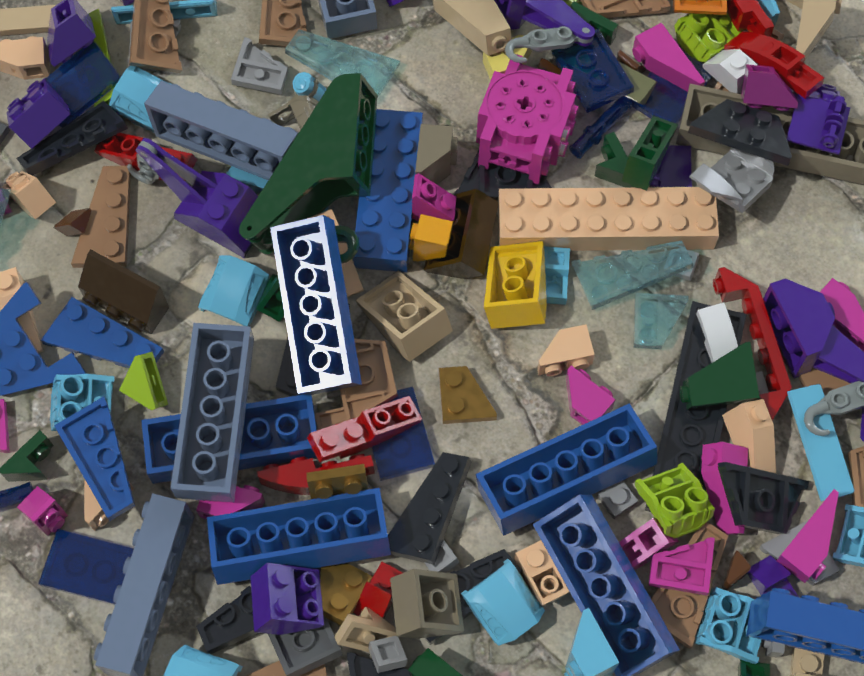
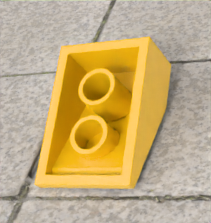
(516, 285)

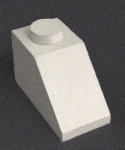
(729, 68)

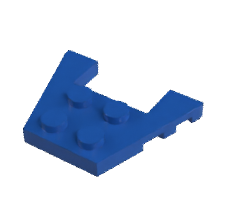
(19, 360)

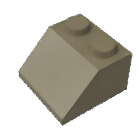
(436, 152)
(426, 604)

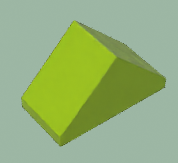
(144, 382)

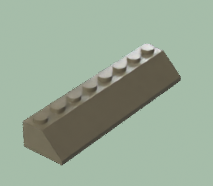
(845, 166)

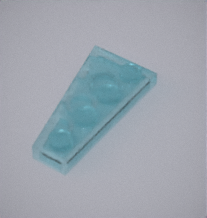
(337, 58)
(620, 275)

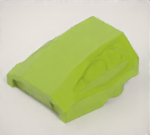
(704, 34)
(676, 500)

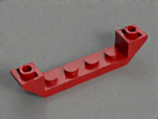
(735, 287)

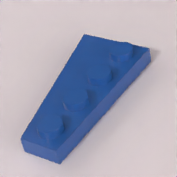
(96, 335)
(97, 454)

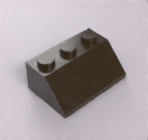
(469, 237)
(122, 293)

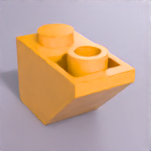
(430, 238)

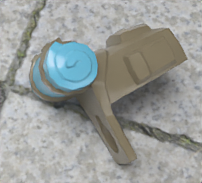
(308, 94)

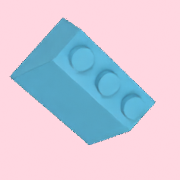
(590, 650)

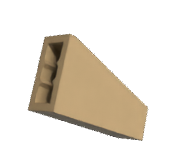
(478, 21)

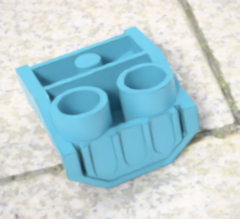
(131, 93)
(234, 290)
(76, 392)
(851, 541)
(504, 604)
(730, 616)
(194, 662)

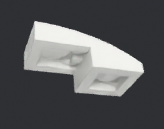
(717, 330)

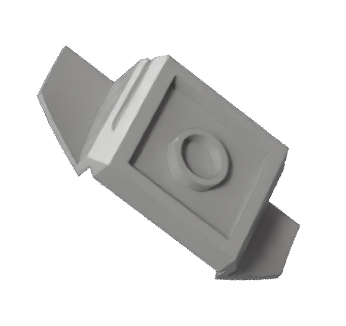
(736, 178)

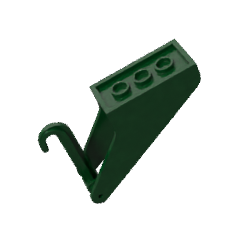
(322, 164)

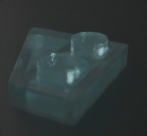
(655, 318)

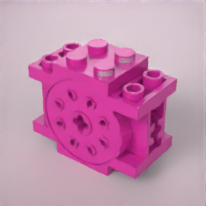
(526, 119)

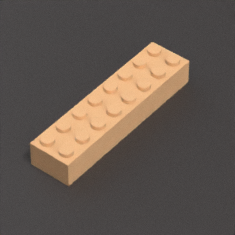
(608, 217)

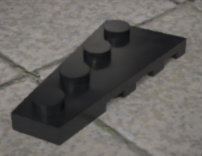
(427, 517)
(228, 624)

